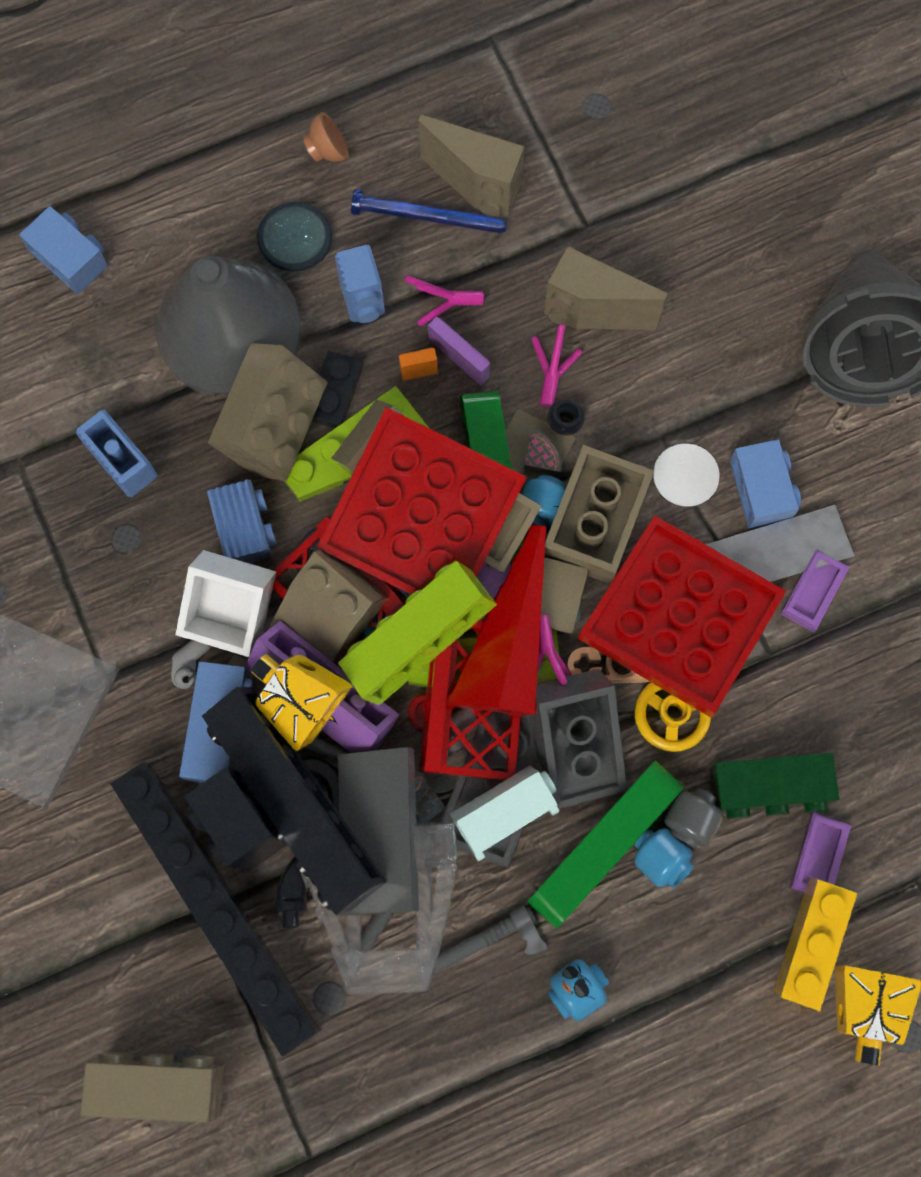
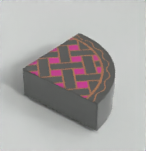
(542, 454)

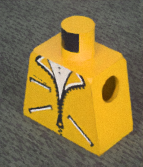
(298, 697)
(874, 1009)

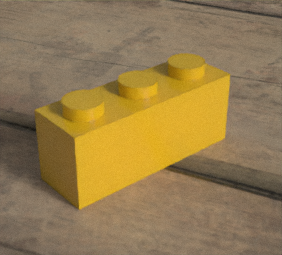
(814, 943)

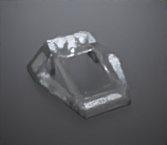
(407, 967)

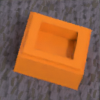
(418, 364)

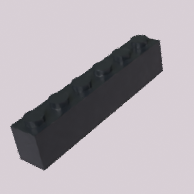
(293, 801)

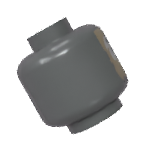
(694, 818)

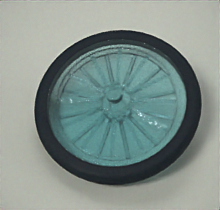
(294, 236)

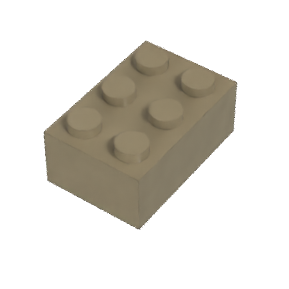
(268, 411)
(597, 513)
(153, 1087)

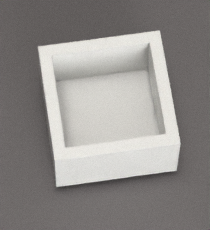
(225, 602)

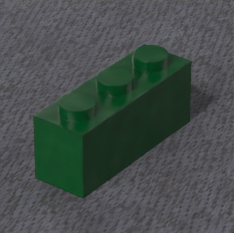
(775, 785)

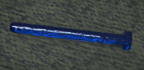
(363, 203)

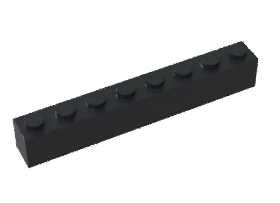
(216, 909)

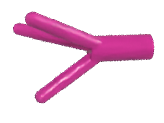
(452, 297)
(552, 372)
(546, 646)

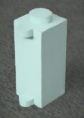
(505, 809)

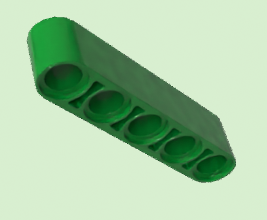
(486, 429)
(605, 844)

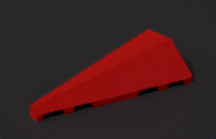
(505, 656)

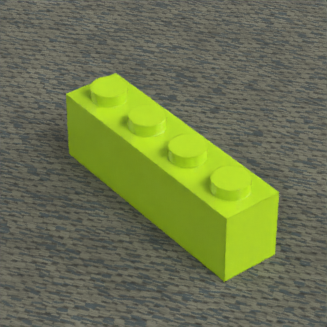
(416, 633)

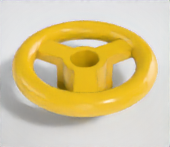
(671, 740)

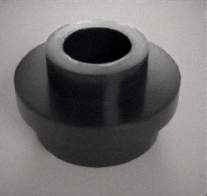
(568, 408)

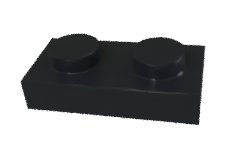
(342, 377)

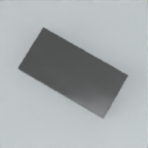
(469, 788)
(381, 812)

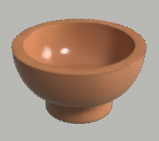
(325, 140)

